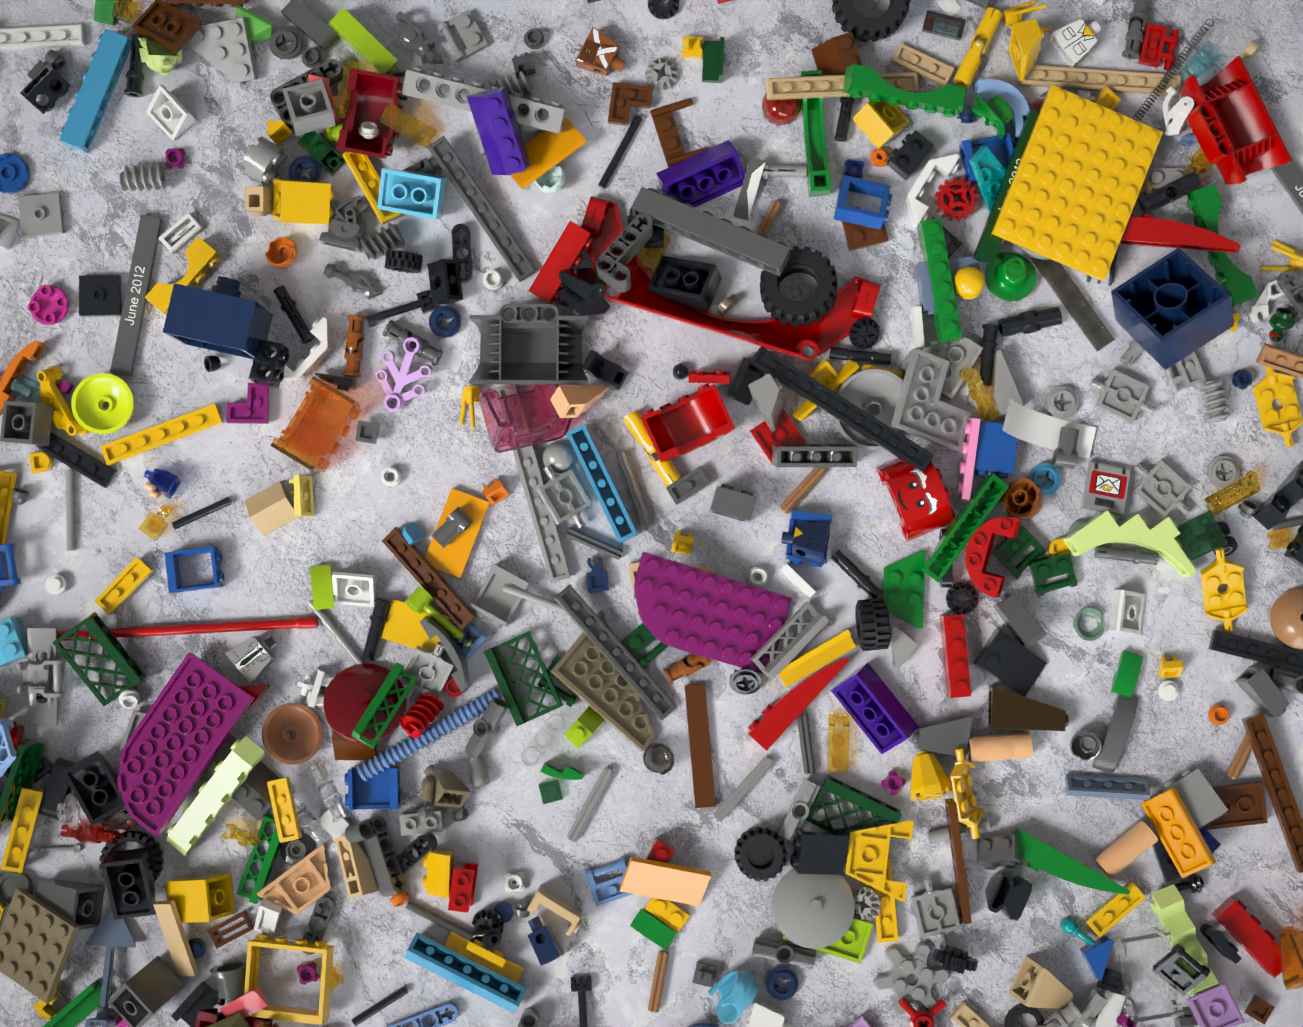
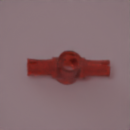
(91, 834)

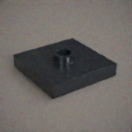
(99, 295)

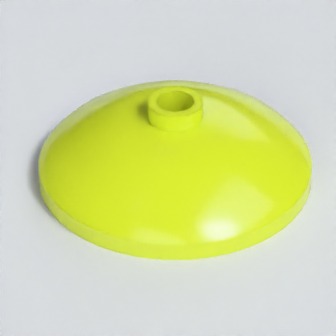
(93, 394)

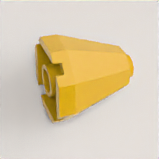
(928, 778)

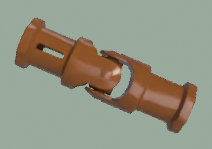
(354, 343)
(681, 669)

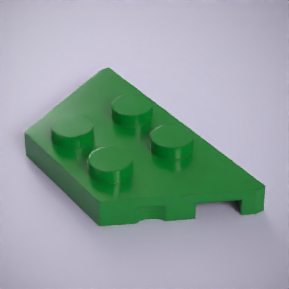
(905, 588)

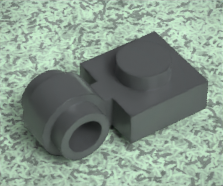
(53, 58)

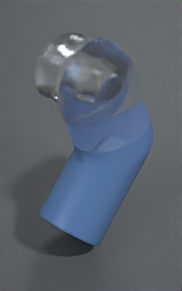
(1185, 143)

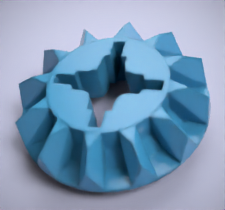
(1053, 475)

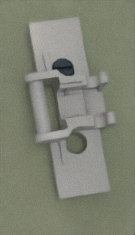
(35, 677)

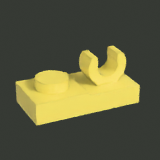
(303, 496)

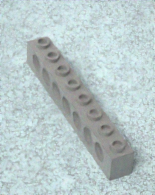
(413, 87)

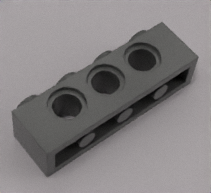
(814, 455)

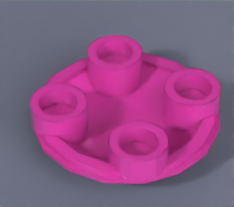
(49, 305)

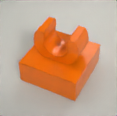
(495, 492)

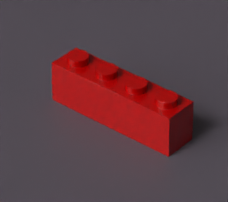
(563, 256)
(955, 656)
(1250, 935)

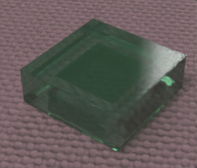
(550, 791)

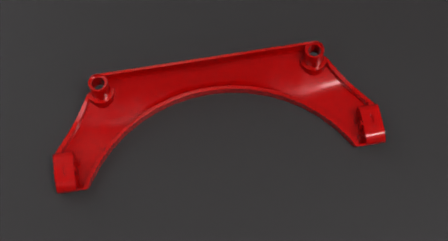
(852, 301)

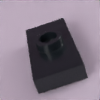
(1165, 862)

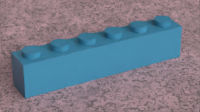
(95, 91)
(601, 483)
(465, 973)

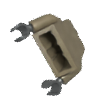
(443, 789)

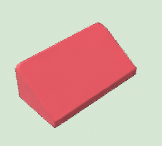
(246, 1004)

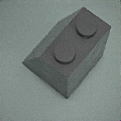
(74, 900)
(146, 993)

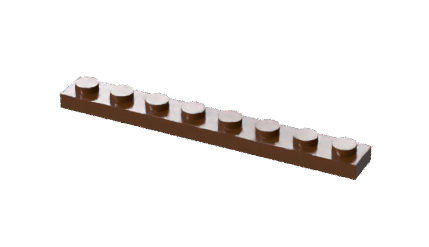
(1276, 785)

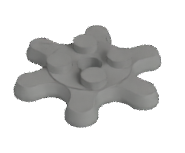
(905, 965)

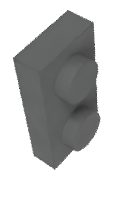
(688, 485)

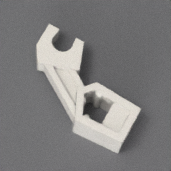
(1261, 305)

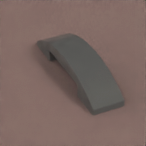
(433, 628)
(1116, 733)

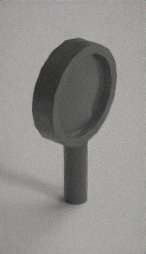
(8, 884)

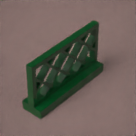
(110, 646)
(507, 685)
(21, 775)
(857, 798)

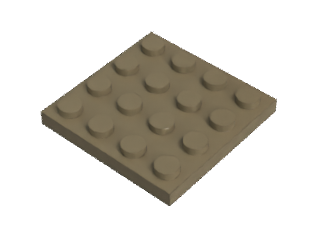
(35, 944)

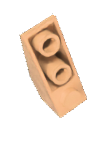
(576, 399)

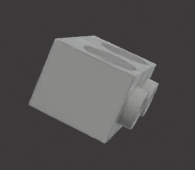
(413, 824)

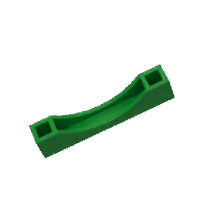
(865, 82)
(815, 146)
(1206, 206)
(944, 302)

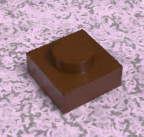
(1259, 1009)

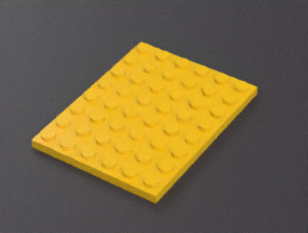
(1077, 183)

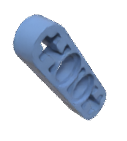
(419, 1020)

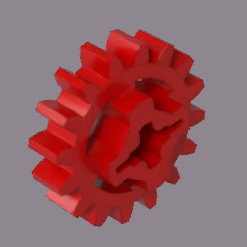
(962, 204)

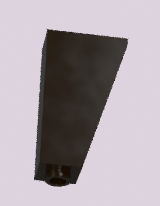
(1021, 713)

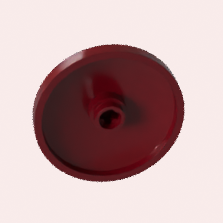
(350, 696)

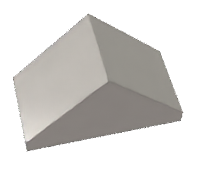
(901, 646)

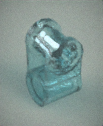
(1198, 63)

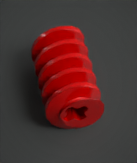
(421, 714)

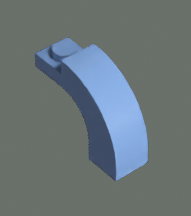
(990, 87)

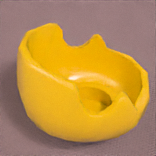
(969, 282)

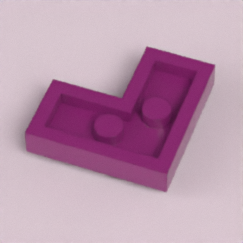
(254, 411)

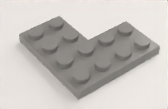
(919, 405)

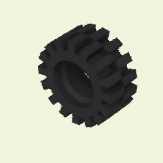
(403, 261)

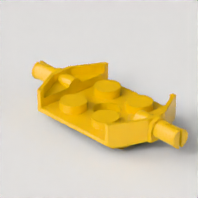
(1289, 416)
(1232, 601)
(963, 794)

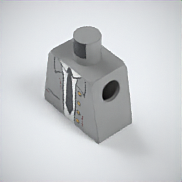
(253, 657)

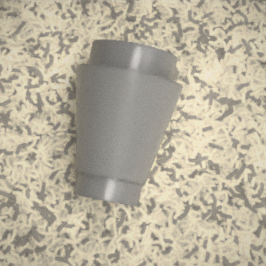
(478, 773)

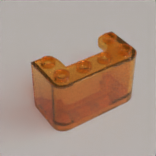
(318, 426)

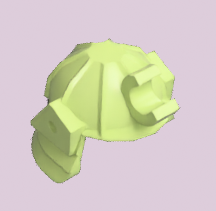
(158, 57)

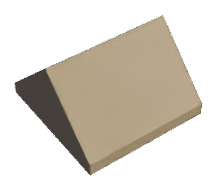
(270, 508)

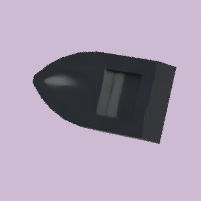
(342, 383)

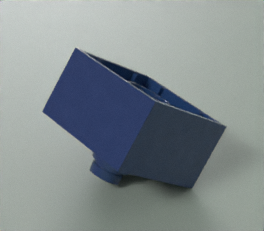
(1172, 308)
(217, 319)

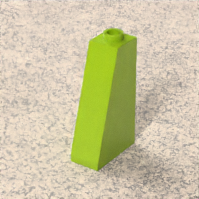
(363, 42)

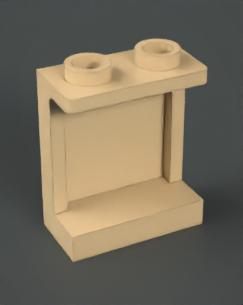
(558, 906)

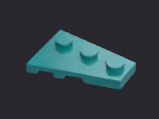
(988, 174)

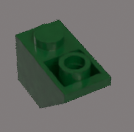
(321, 151)

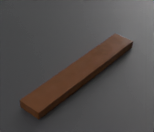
(429, 579)
(700, 746)
(958, 861)

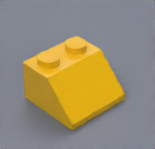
(1025, 46)
(880, 122)
(439, 872)

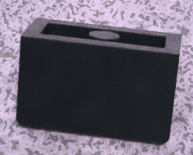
(745, 375)
(201, 998)

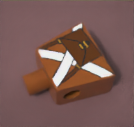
(599, 54)

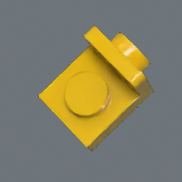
(44, 1009)

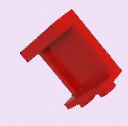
(463, 886)

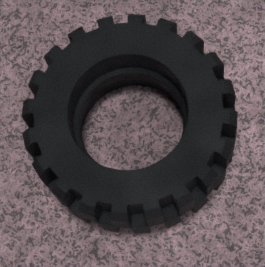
(867, 27)
(801, 311)

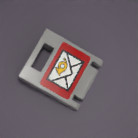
(1108, 484)

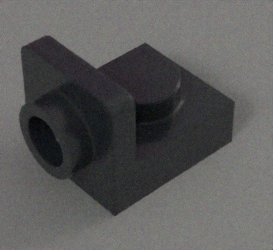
(1112, 982)

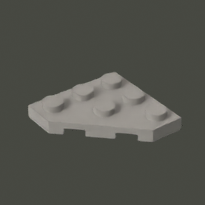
(227, 48)
(960, 354)

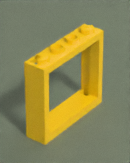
(291, 1013)

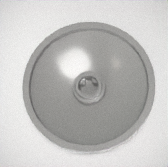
(875, 393)
(813, 908)

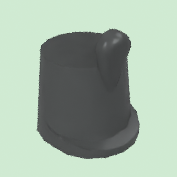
(229, 980)

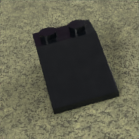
(686, 282)
(1010, 662)
(95, 787)
(130, 882)

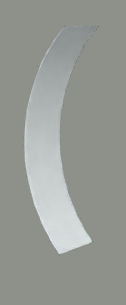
(1044, 429)

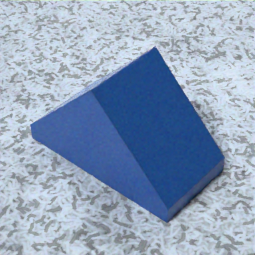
(1097, 956)

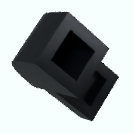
(604, 370)

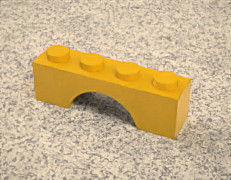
(200, 260)

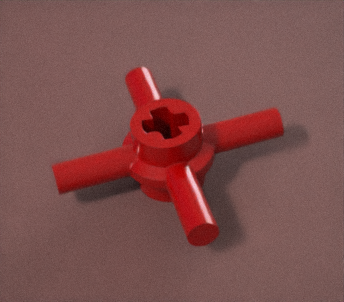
(927, 1016)

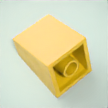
(301, 201)
(202, 897)

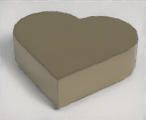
(727, 304)

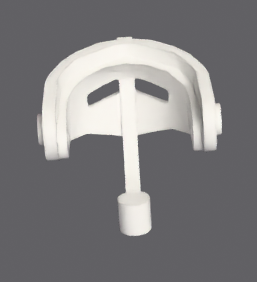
(1178, 114)

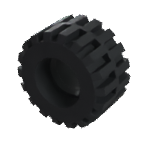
(873, 624)
(765, 871)

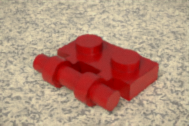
(1153, 43)
(717, 376)

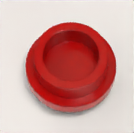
(451, 688)

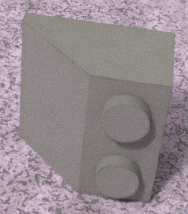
(309, 107)
(768, 398)

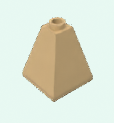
(1039, 988)

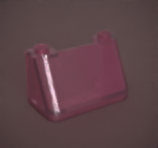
(522, 418)

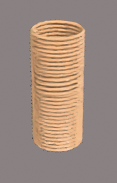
(999, 747)
(1126, 849)

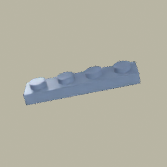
(1107, 787)

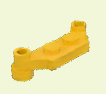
(51, 396)

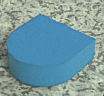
(413, 533)

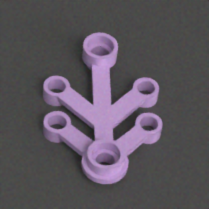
(401, 377)

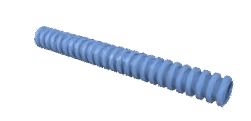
(431, 733)

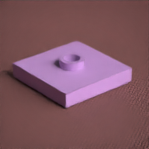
(1215, 1008)

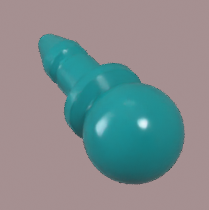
(1069, 926)

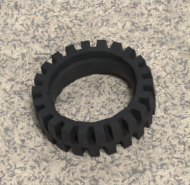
(143, 839)

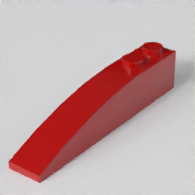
(1173, 234)
(785, 710)

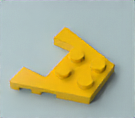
(869, 856)

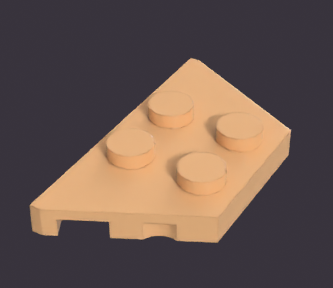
(300, 883)

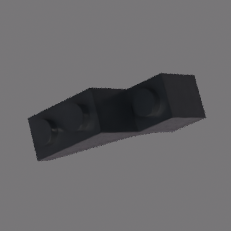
(1278, 504)

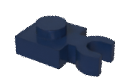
(597, 579)

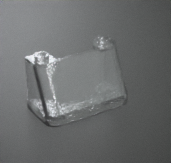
(1145, 991)

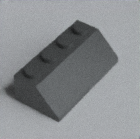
(254, 791)

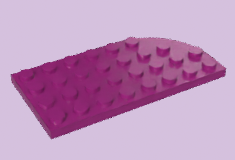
(707, 611)
(178, 741)

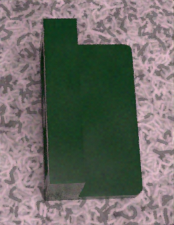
(713, 61)

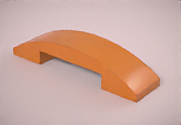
(15, 368)

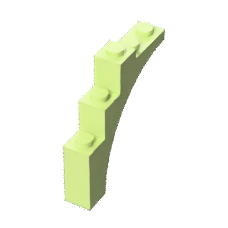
(1132, 530)

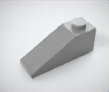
(1002, 385)

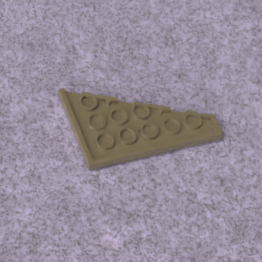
(604, 690)

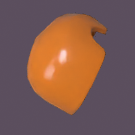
(282, 252)

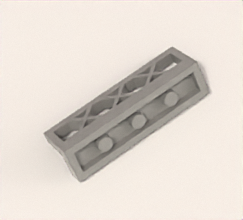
(795, 645)

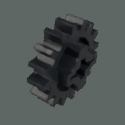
(955, 959)

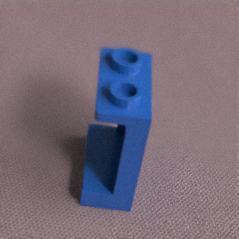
(1000, 149)
(995, 451)
(799, 516)
(376, 793)

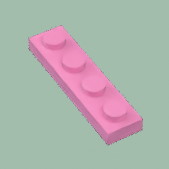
(966, 467)

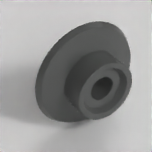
(288, 853)

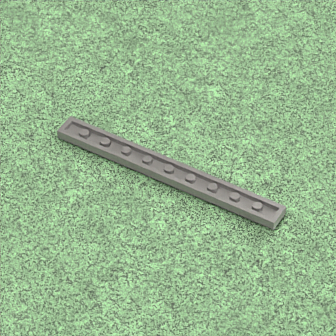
(542, 519)

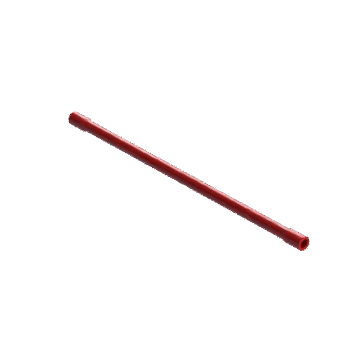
(300, 623)

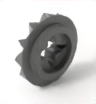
(277, 39)

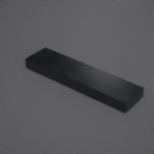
(79, 460)

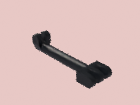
(420, 303)
(581, 989)

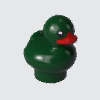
(1280, 321)

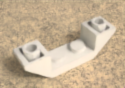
(942, 165)
(321, 331)

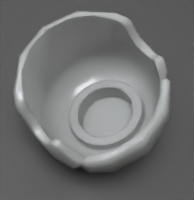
(558, 456)

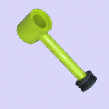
(421, 600)

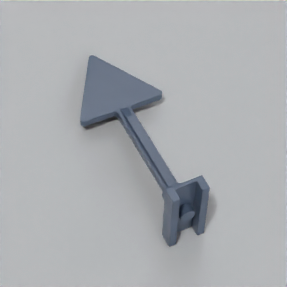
(110, 934)

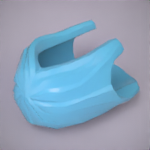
(736, 993)

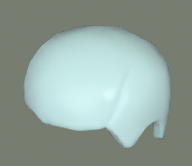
(551, 180)

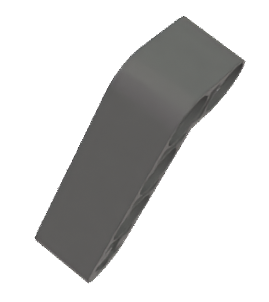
(325, 67)
(638, 230)
(380, 853)

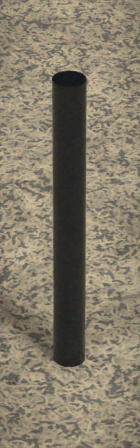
(620, 152)

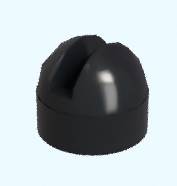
(212, 363)
(676, 371)

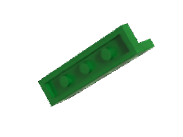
(378, 700)
(267, 863)
(78, 1008)

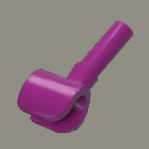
(65, 387)

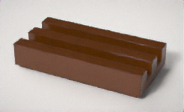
(214, 937)

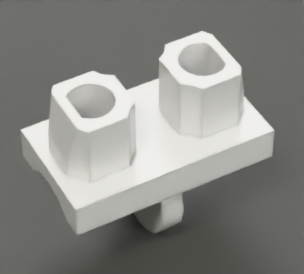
(319, 679)

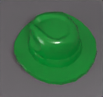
(995, 111)
(1010, 277)

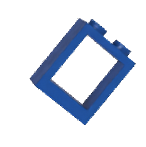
(857, 215)
(173, 569)

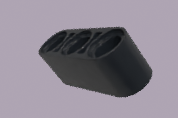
(56, 789)

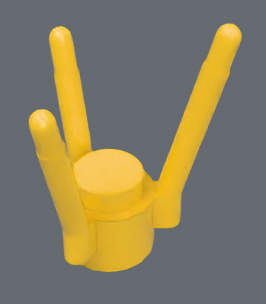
(1013, 14)
(1295, 258)
(471, 396)

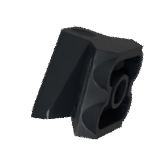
(583, 292)
(1008, 895)

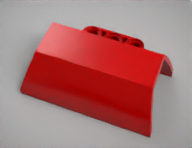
(1234, 124)

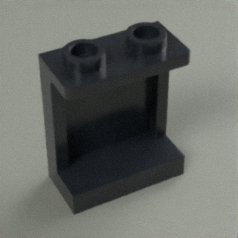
(820, 852)

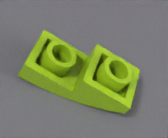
(322, 587)

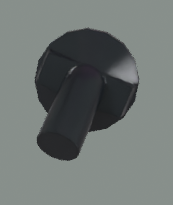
(1193, 882)
(490, 936)

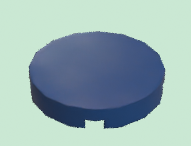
(13, 173)

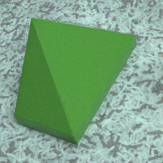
(258, 27)

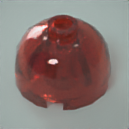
(781, 111)

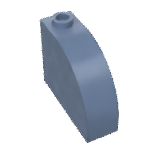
(924, 285)

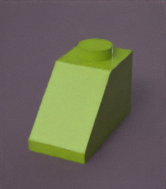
(583, 727)

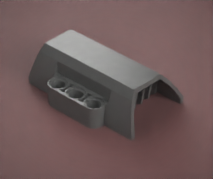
(530, 350)

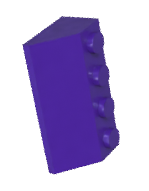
(499, 131)
(703, 175)
(875, 708)

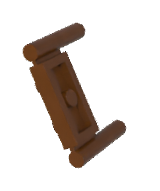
(668, 132)

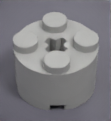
(263, 161)

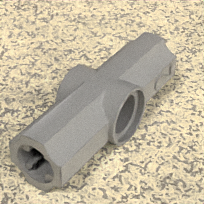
(805, 797)
(1089, 1009)

